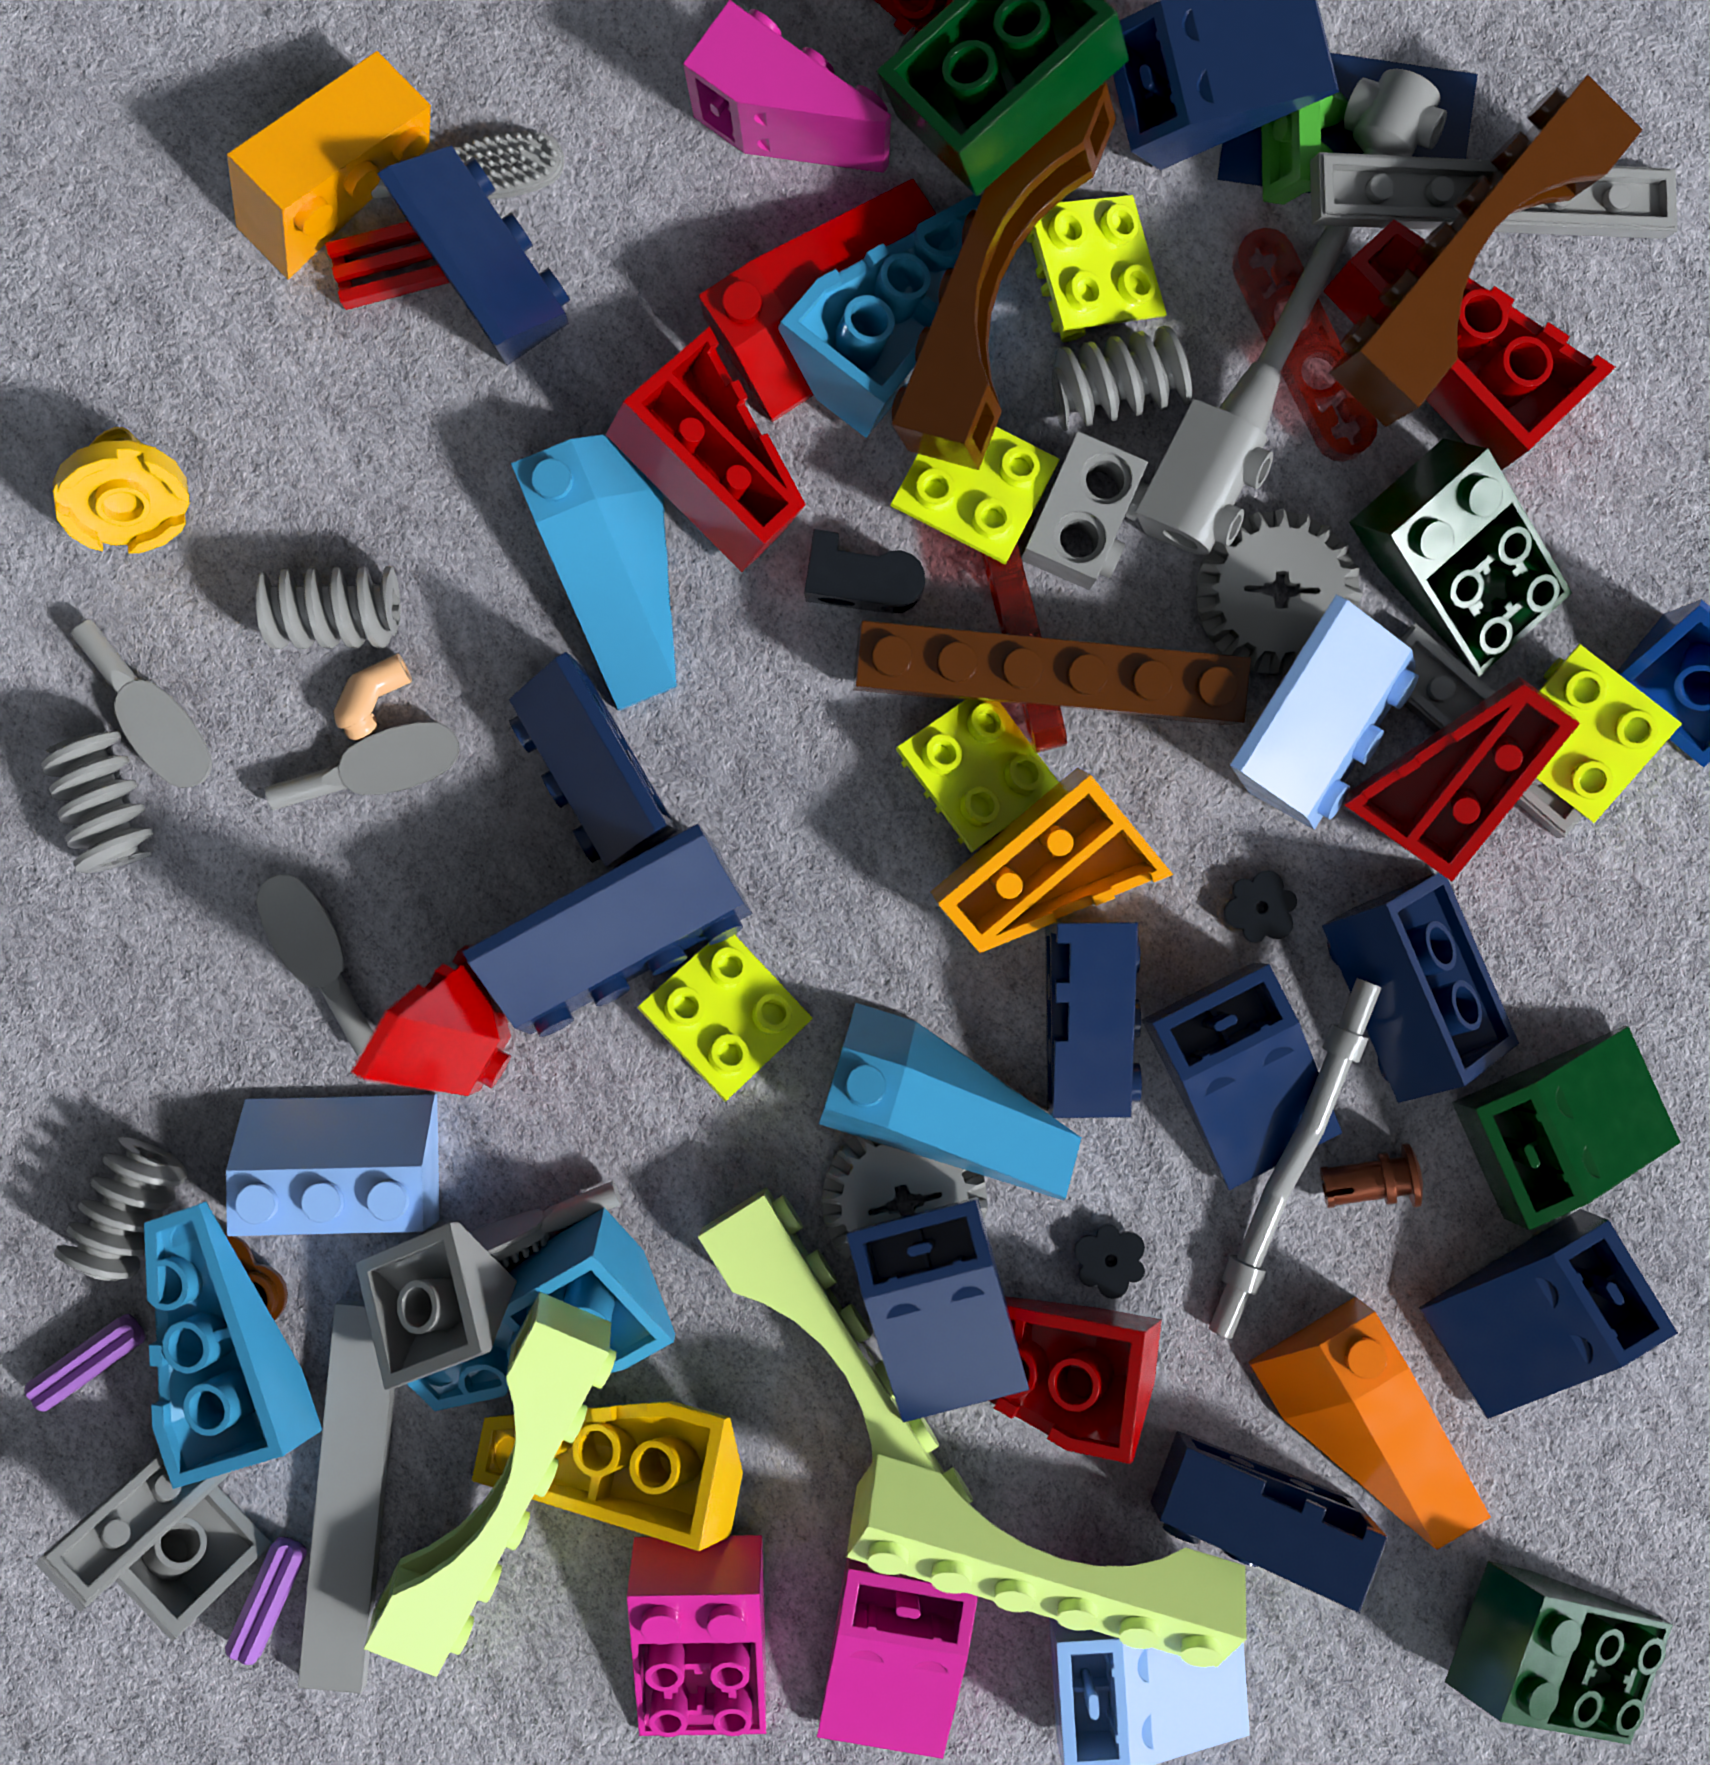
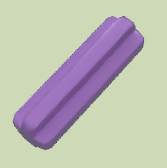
(84, 1362)
(265, 1600)

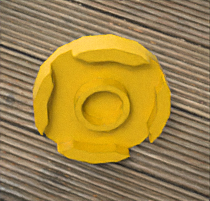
(121, 494)

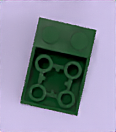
(1463, 552)
(1567, 1128)
(1557, 1656)

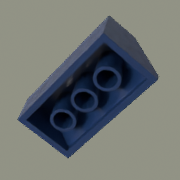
(610, 933)

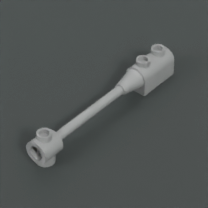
(1223, 446)

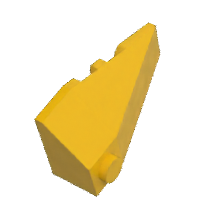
(638, 1468)

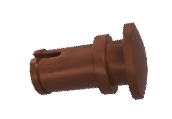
(1374, 1180)

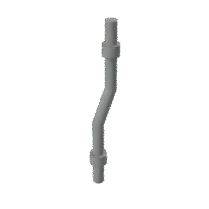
(1344, 1044)

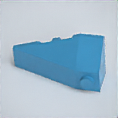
(862, 325)
(588, 1267)
(222, 1364)

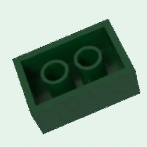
(1000, 77)

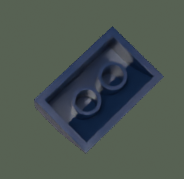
(478, 249)
(589, 763)
(1437, 1004)

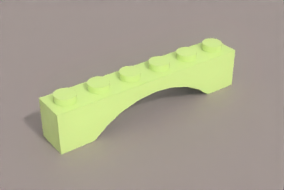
(767, 1262)
(922, 1528)
(436, 1588)

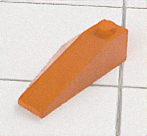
(1365, 1411)

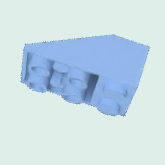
(1140, 1703)

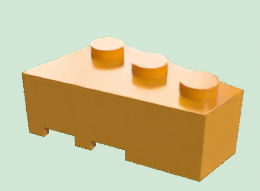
(322, 161)
(1048, 863)

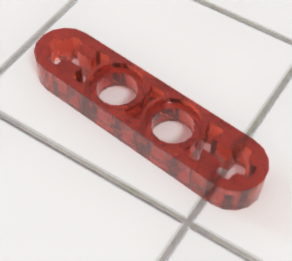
(1314, 341)
(1018, 617)

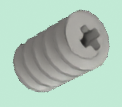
(1120, 375)
(329, 610)
(95, 802)
(130, 1199)

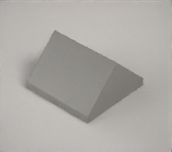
(433, 1303)
(193, 1563)

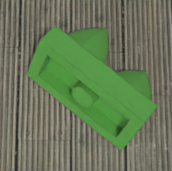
(1292, 144)

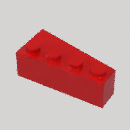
(1509, 370)

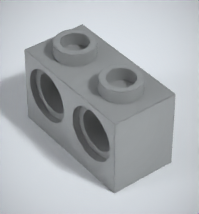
(1076, 508)

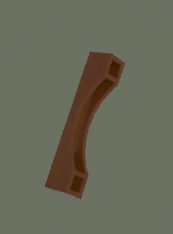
(1413, 339)
(950, 397)
(1051, 673)

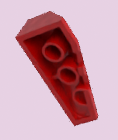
(756, 297)
(440, 1036)
(1085, 1375)

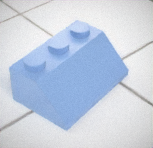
(1326, 715)
(334, 1166)

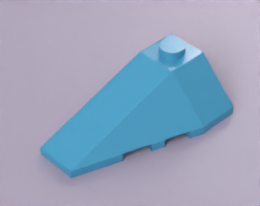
(611, 556)
(931, 1100)

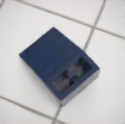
(1217, 72)
(1239, 1069)
(938, 1309)
(1548, 1315)

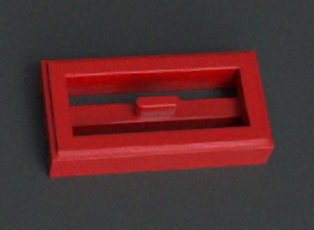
(387, 288)

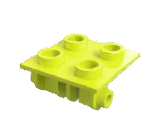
(1095, 265)
(983, 505)
(1615, 733)
(977, 769)
(725, 1014)

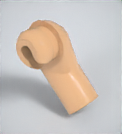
(361, 693)

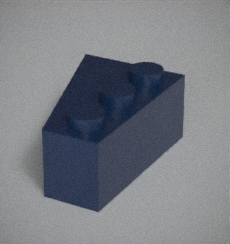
(1092, 1019)
(1269, 1520)

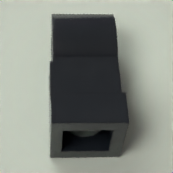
(860, 580)

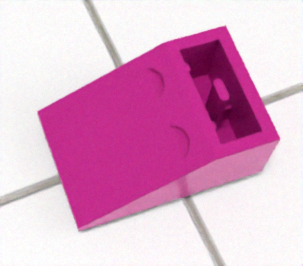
(781, 98)
(698, 1637)
(895, 1662)

